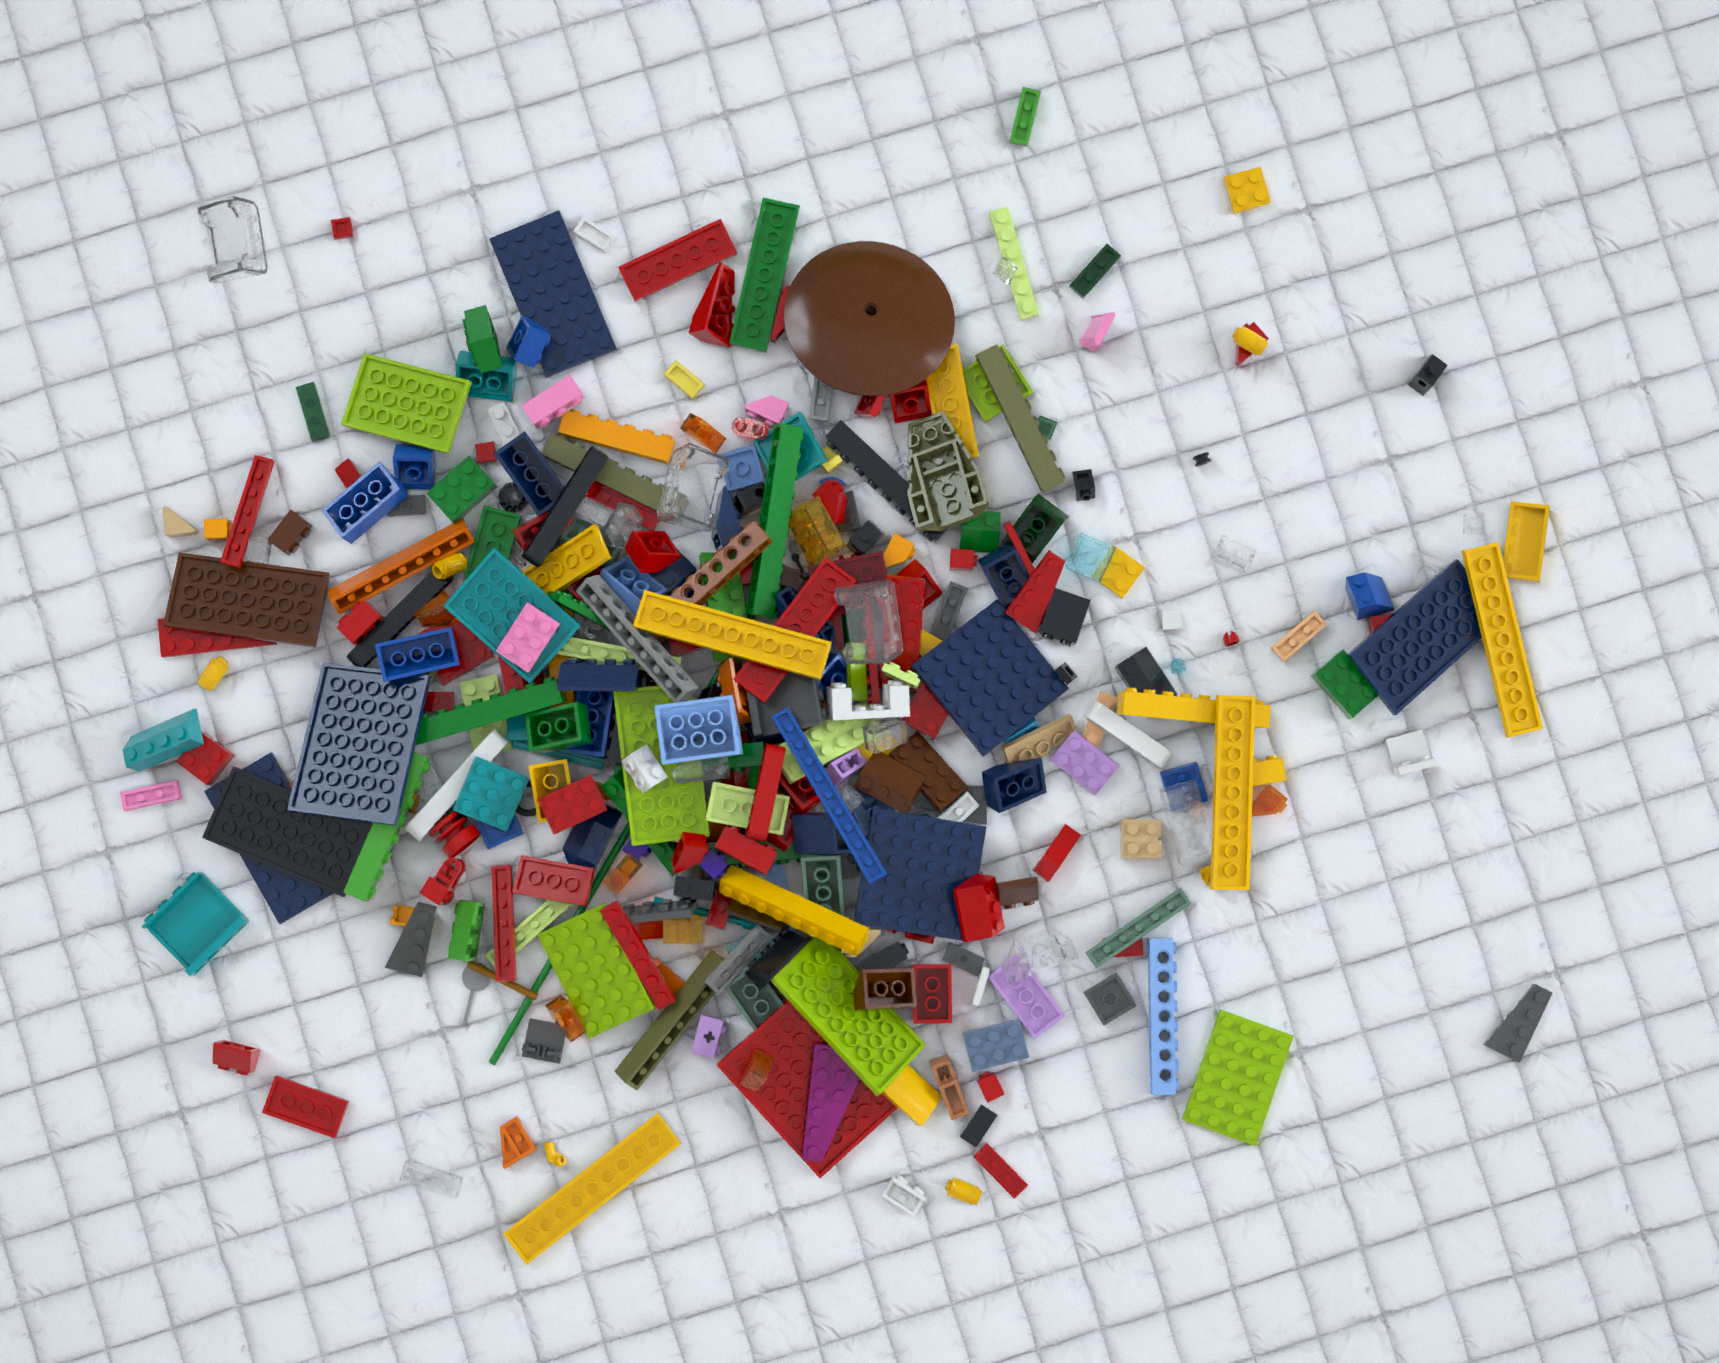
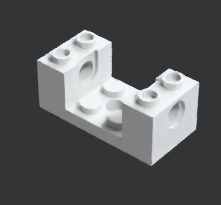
(840, 705)

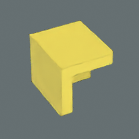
(833, 460)

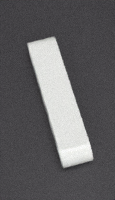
(1128, 735)

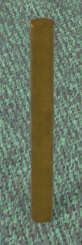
(511, 984)

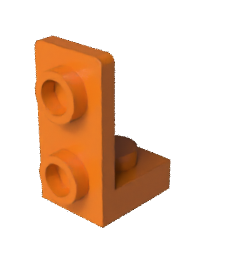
(671, 978)

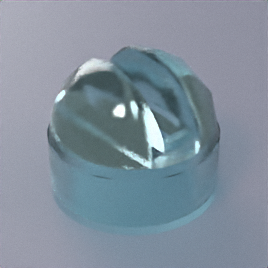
(1177, 666)

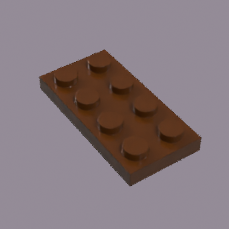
(942, 783)

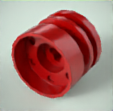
(454, 833)

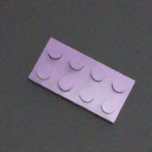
(1028, 1001)

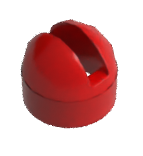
(1231, 639)

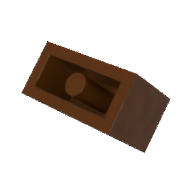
(290, 533)

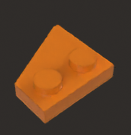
(515, 1142)

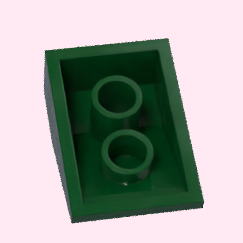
(1037, 526)

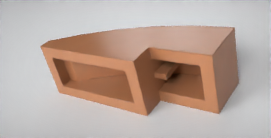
(949, 1087)

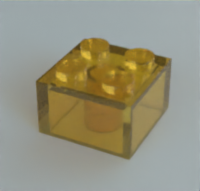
(684, 930)

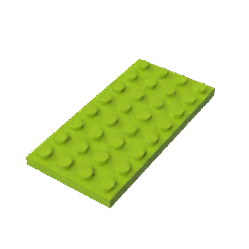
(667, 807)
(870, 1042)

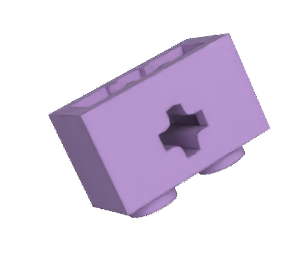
(846, 767)
(701, 1045)

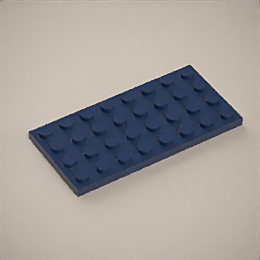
(553, 291)
(1420, 639)
(283, 892)

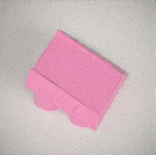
(1096, 331)

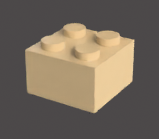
(1140, 838)

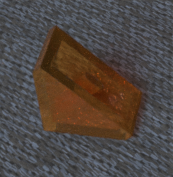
(757, 1070)

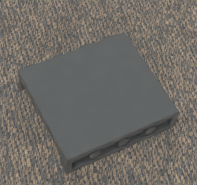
(797, 693)

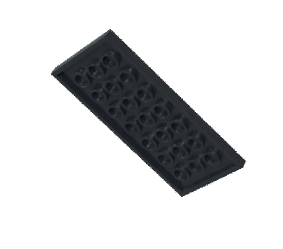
(256, 823)

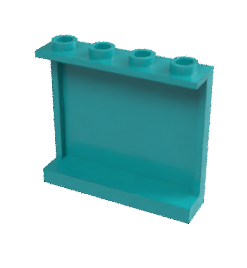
(195, 922)

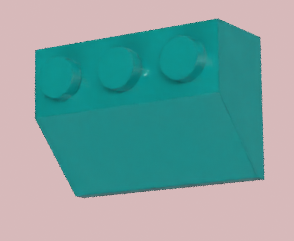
(493, 384)

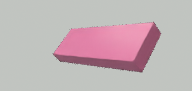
(151, 795)

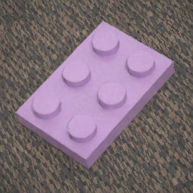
(1084, 762)

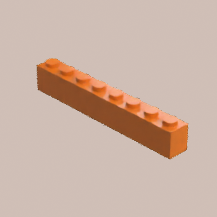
(401, 566)

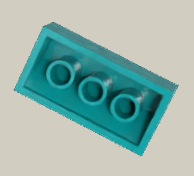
(163, 741)

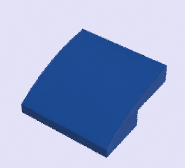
(1183, 774)

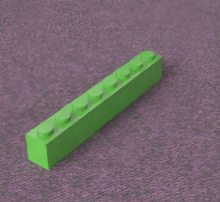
(383, 837)

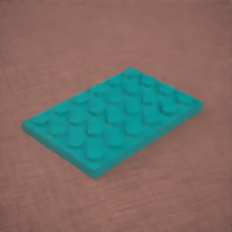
(494, 599)

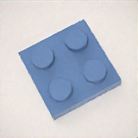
(743, 468)

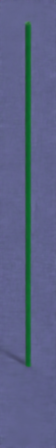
(595, 885)

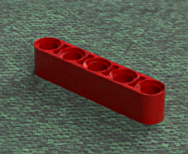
(765, 792)

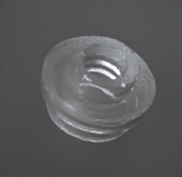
(516, 559)

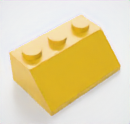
(546, 779)

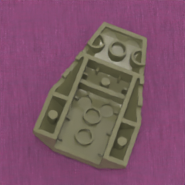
(942, 476)

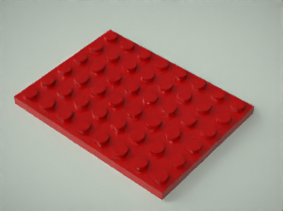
(786, 1091)

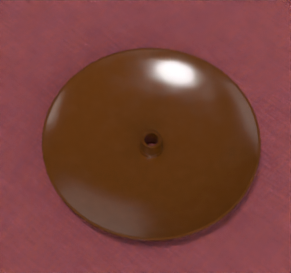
(864, 352)

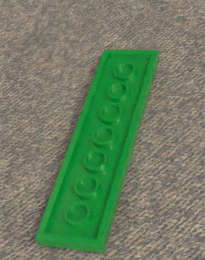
(764, 275)

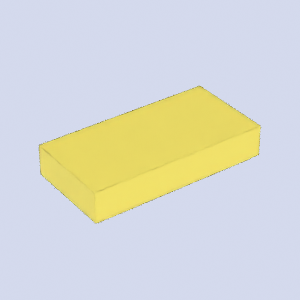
(684, 379)

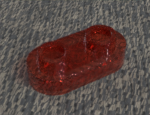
(748, 428)

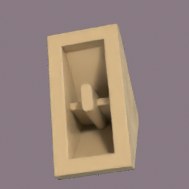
(175, 525)

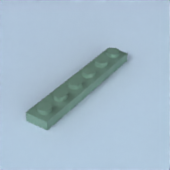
(1138, 928)

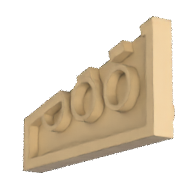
(1039, 741)

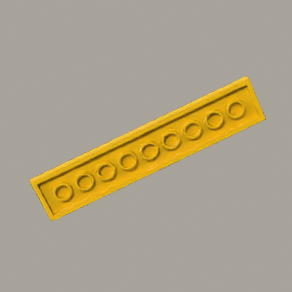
(732, 635)
(1502, 640)
(1232, 792)
(592, 1188)

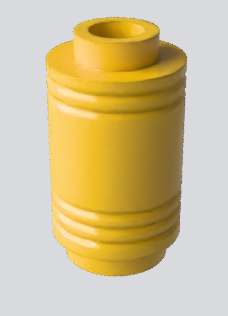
(1249, 340)
(449, 566)
(213, 673)
(963, 1191)

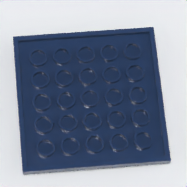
(989, 677)
(923, 866)

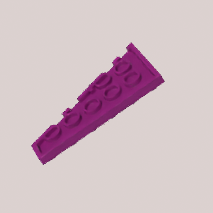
(829, 1094)

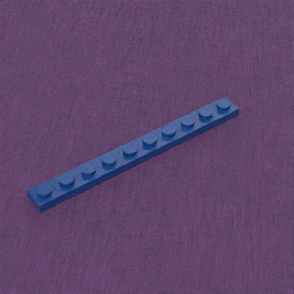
(829, 796)

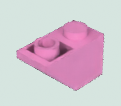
(769, 409)

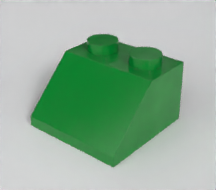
(981, 533)

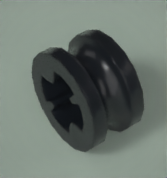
(1202, 459)

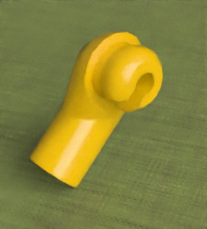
(554, 1157)

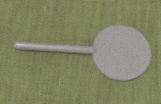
(475, 982)

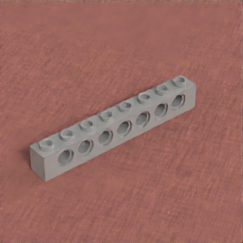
(639, 643)

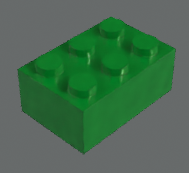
(482, 339)
(461, 489)
(1344, 684)
(558, 728)

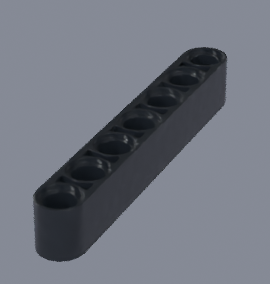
(565, 506)
(397, 619)

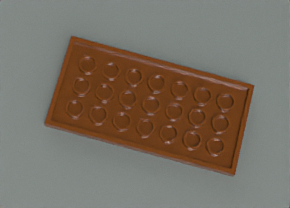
(247, 601)

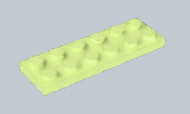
(828, 742)

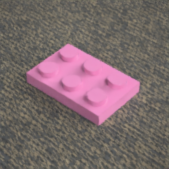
(528, 637)

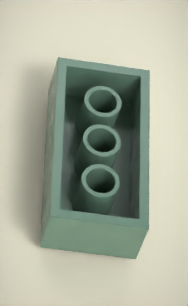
(824, 881)
(752, 1002)

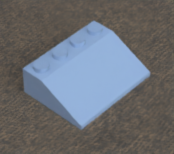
(698, 730)

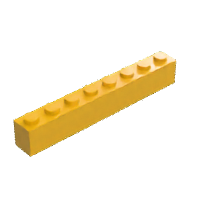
(1179, 708)
(794, 910)

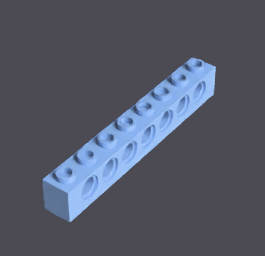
(1171, 1084)

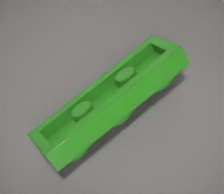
(1025, 116)

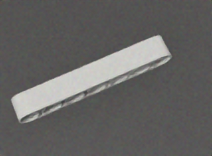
(448, 793)

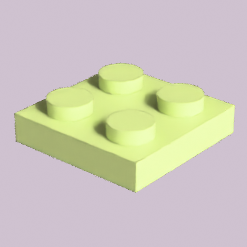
(894, 671)

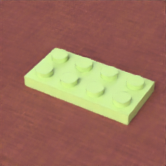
(483, 688)
(733, 805)

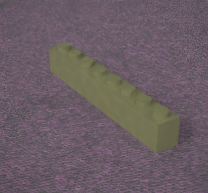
(1019, 418)
(614, 477)
(669, 1025)

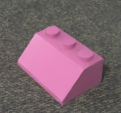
(553, 402)

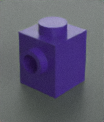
(637, 851)
(714, 864)

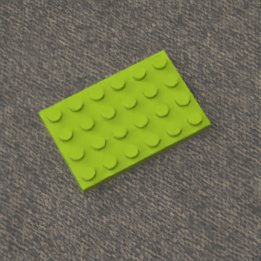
(406, 403)
(595, 972)
(1237, 1077)

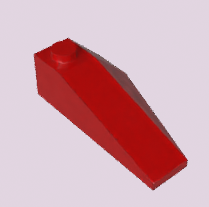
(713, 315)

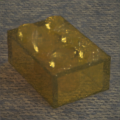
(815, 531)

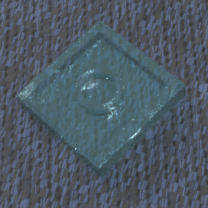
(1090, 557)

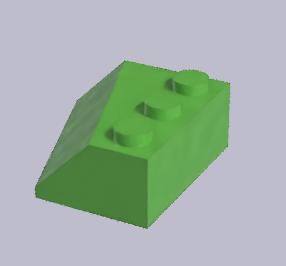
(466, 930)

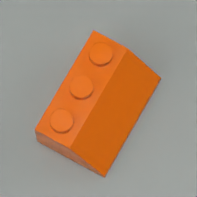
(727, 672)

